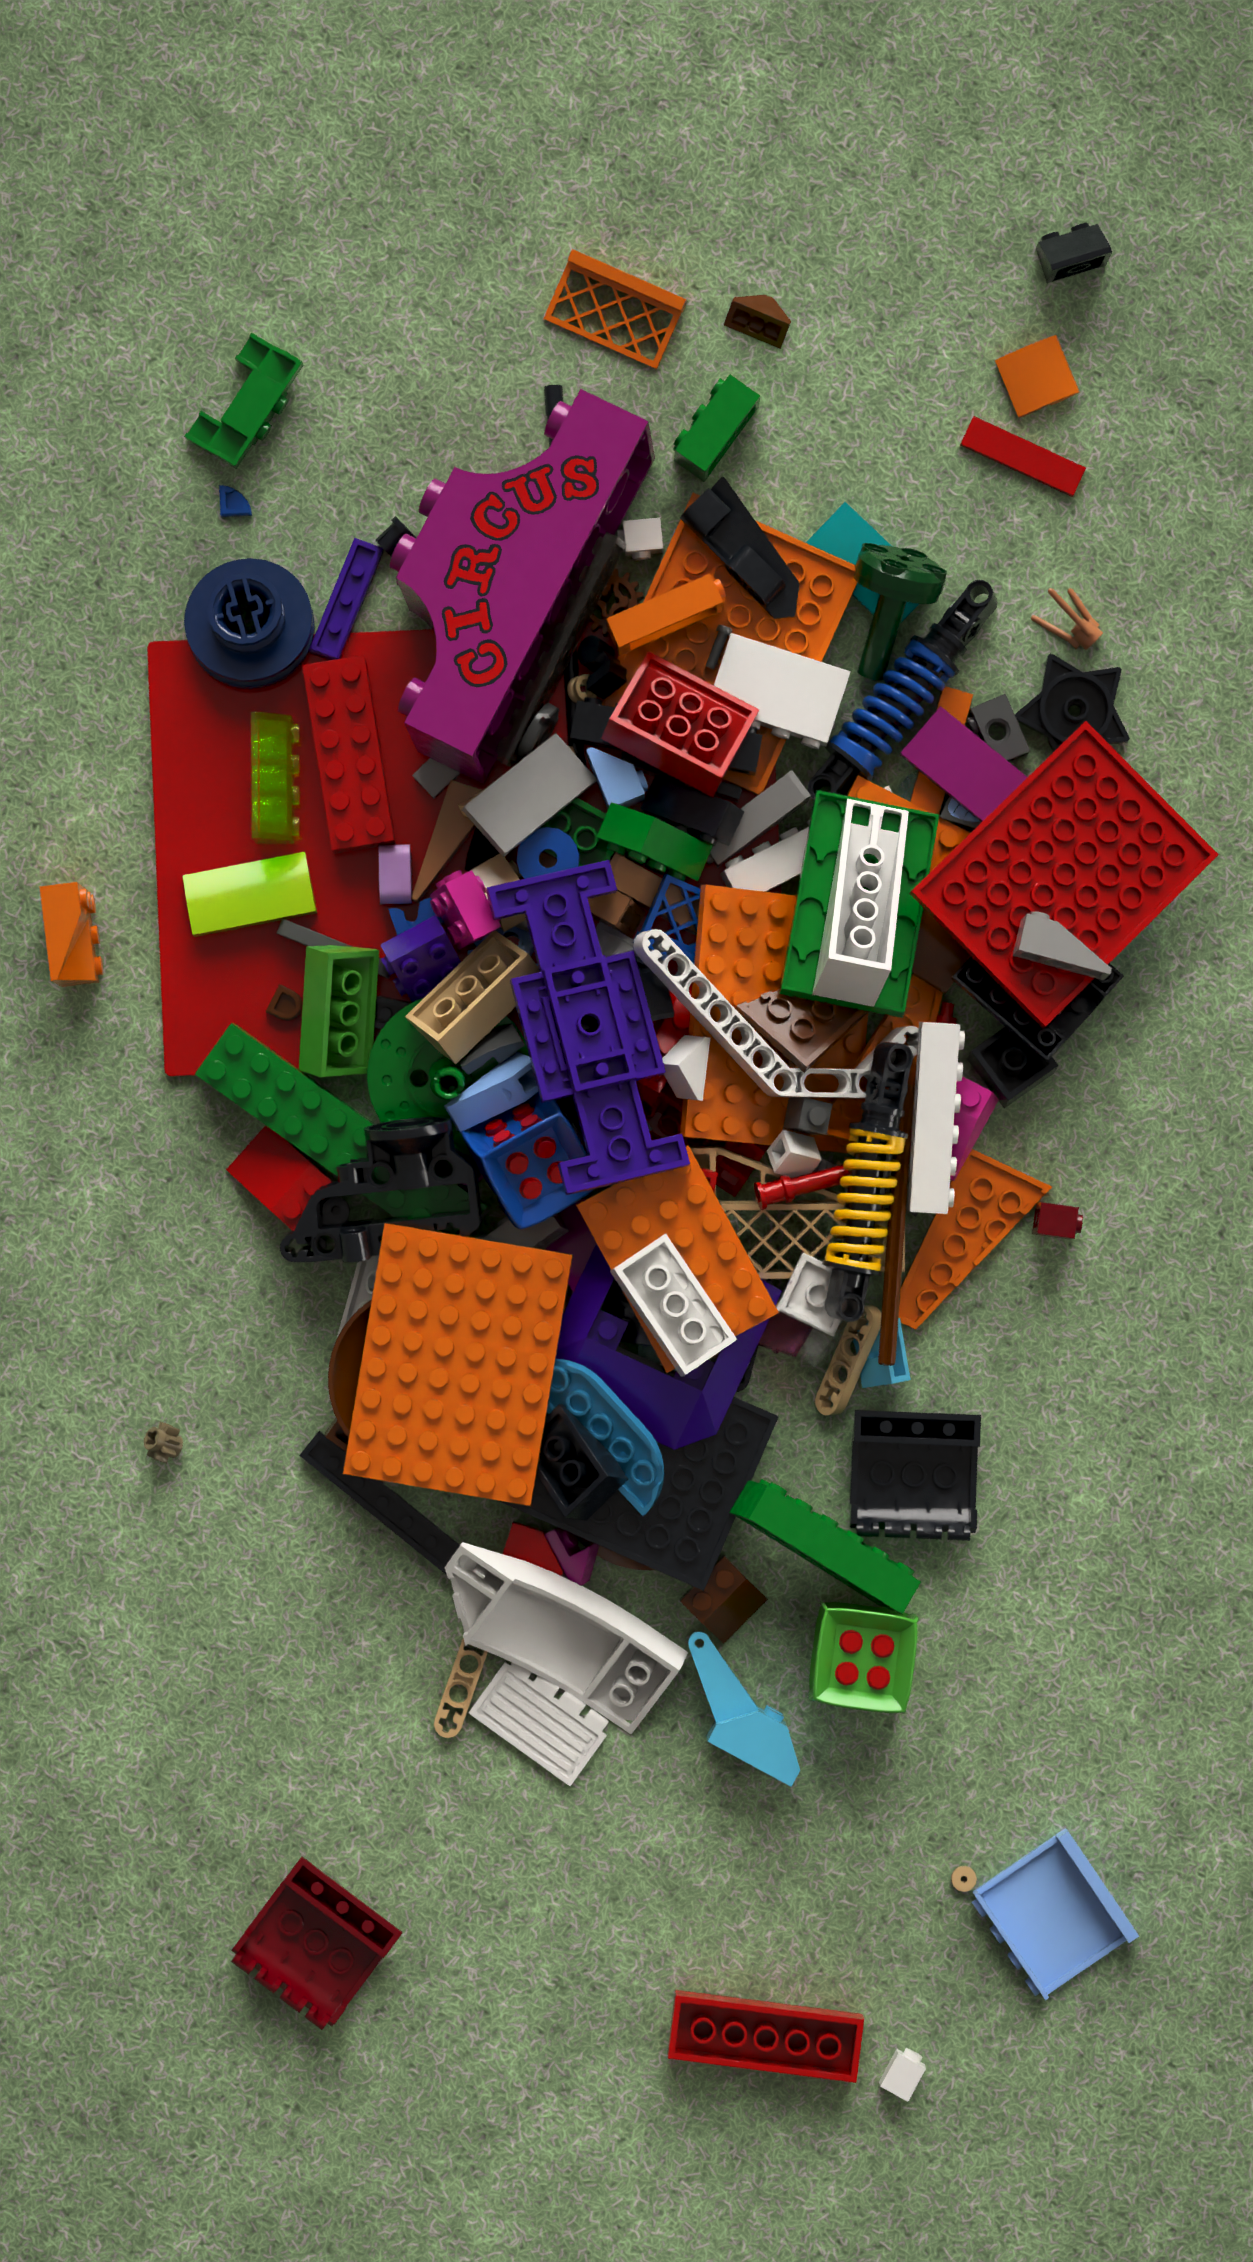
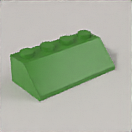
(338, 1010)

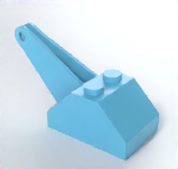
(739, 1725)

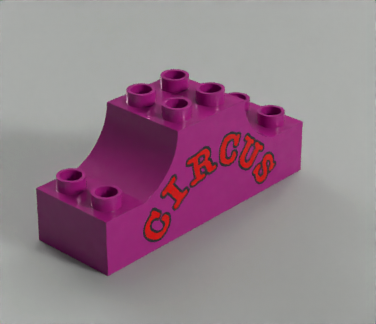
(500, 569)

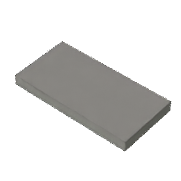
(529, 794)

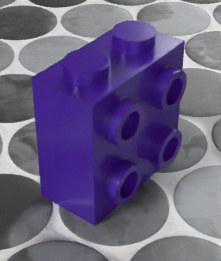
(420, 958)

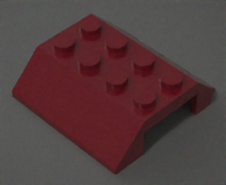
(314, 1943)

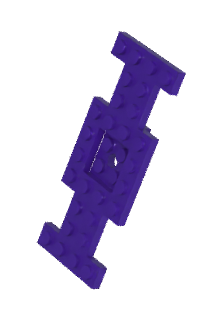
(601, 1063)

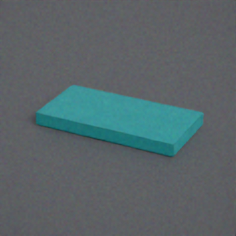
(843, 537)

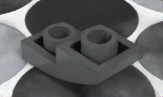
(499, 1043)

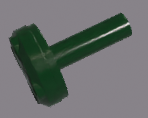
(898, 578)

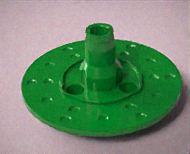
(402, 1050)

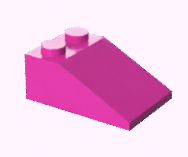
(975, 1110)

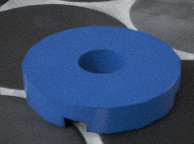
(542, 840)

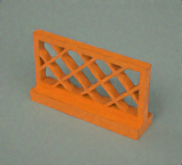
(627, 284)

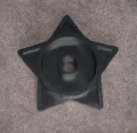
(1067, 686)

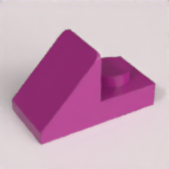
(575, 1562)

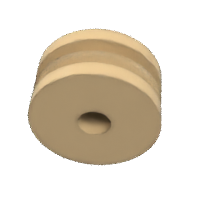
(966, 1885)

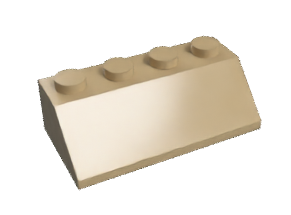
(472, 997)

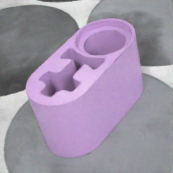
(395, 874)

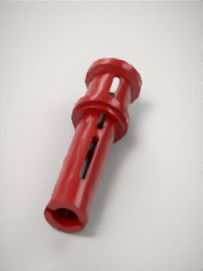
(787, 1188)

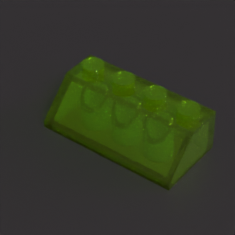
(273, 778)

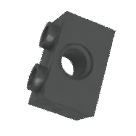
(999, 712)

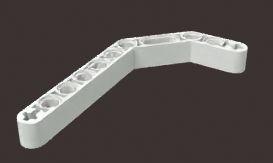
(751, 1040)

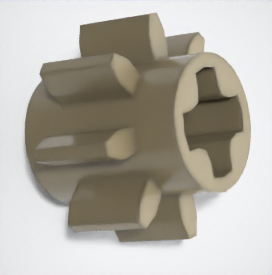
(163, 1442)

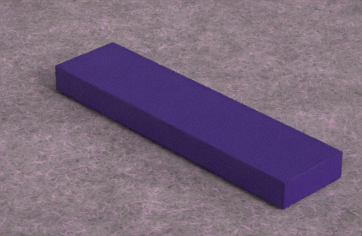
(346, 600)

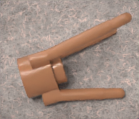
(1085, 630)

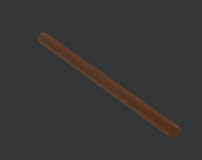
(895, 1244)

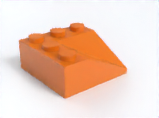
(70, 934)

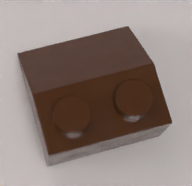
(726, 1600)

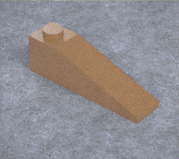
(447, 838)

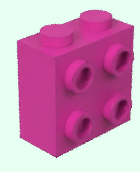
(463, 908)

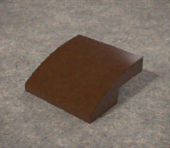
(937, 954)

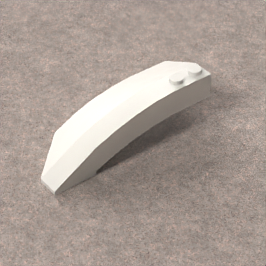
(562, 1633)

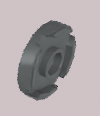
(539, 730)

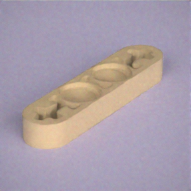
(852, 1363)
(460, 1677)

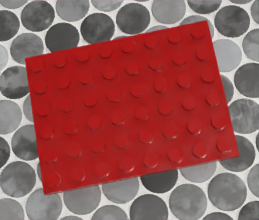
(1072, 843)

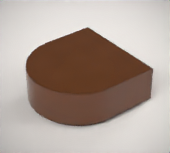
(285, 1004)

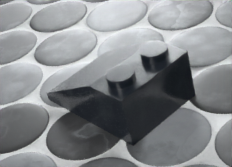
(576, 1466)

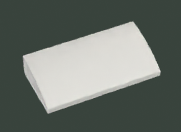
(673, 1305)

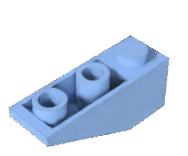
(494, 1093)

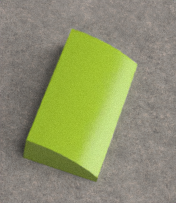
(249, 894)

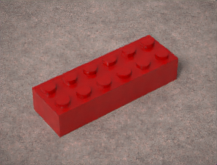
(348, 754)
(765, 2036)

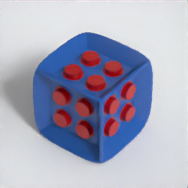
(521, 1158)

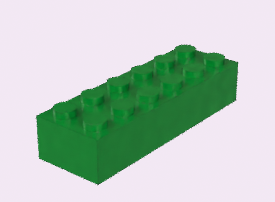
(825, 1546)

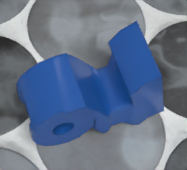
(424, 912)

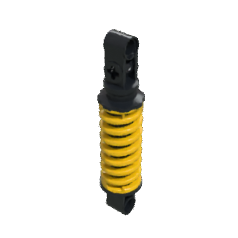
(877, 1141)

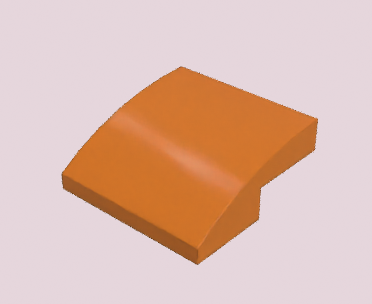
(1037, 376)

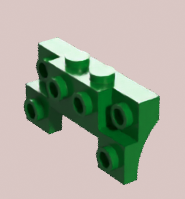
(252, 407)

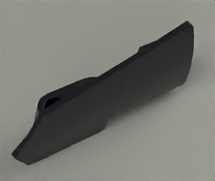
(740, 543)

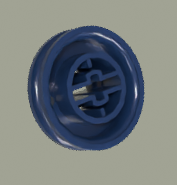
(279, 640)

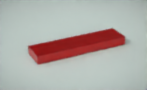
(1023, 456)

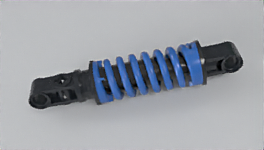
(926, 665)

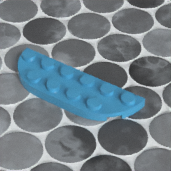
(613, 1427)

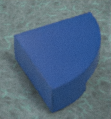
(233, 503)

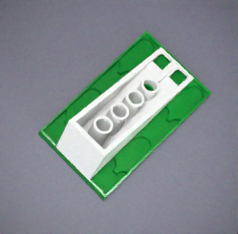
(853, 904)

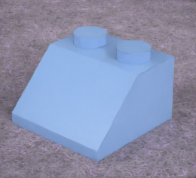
(617, 779)

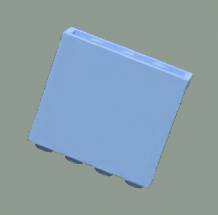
(1053, 1913)

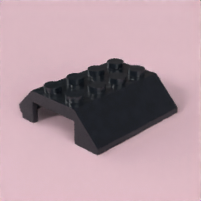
(914, 1474)

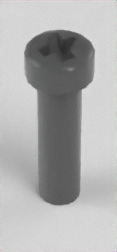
(723, 632)

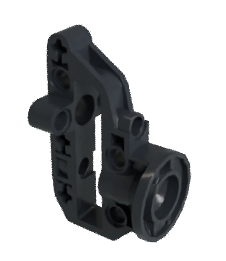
(410, 1154)

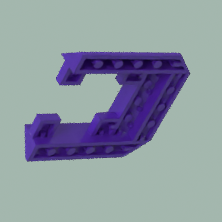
(671, 1408)

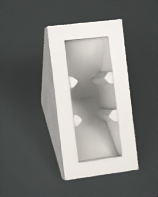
(687, 1067)

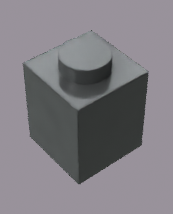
(807, 1116)

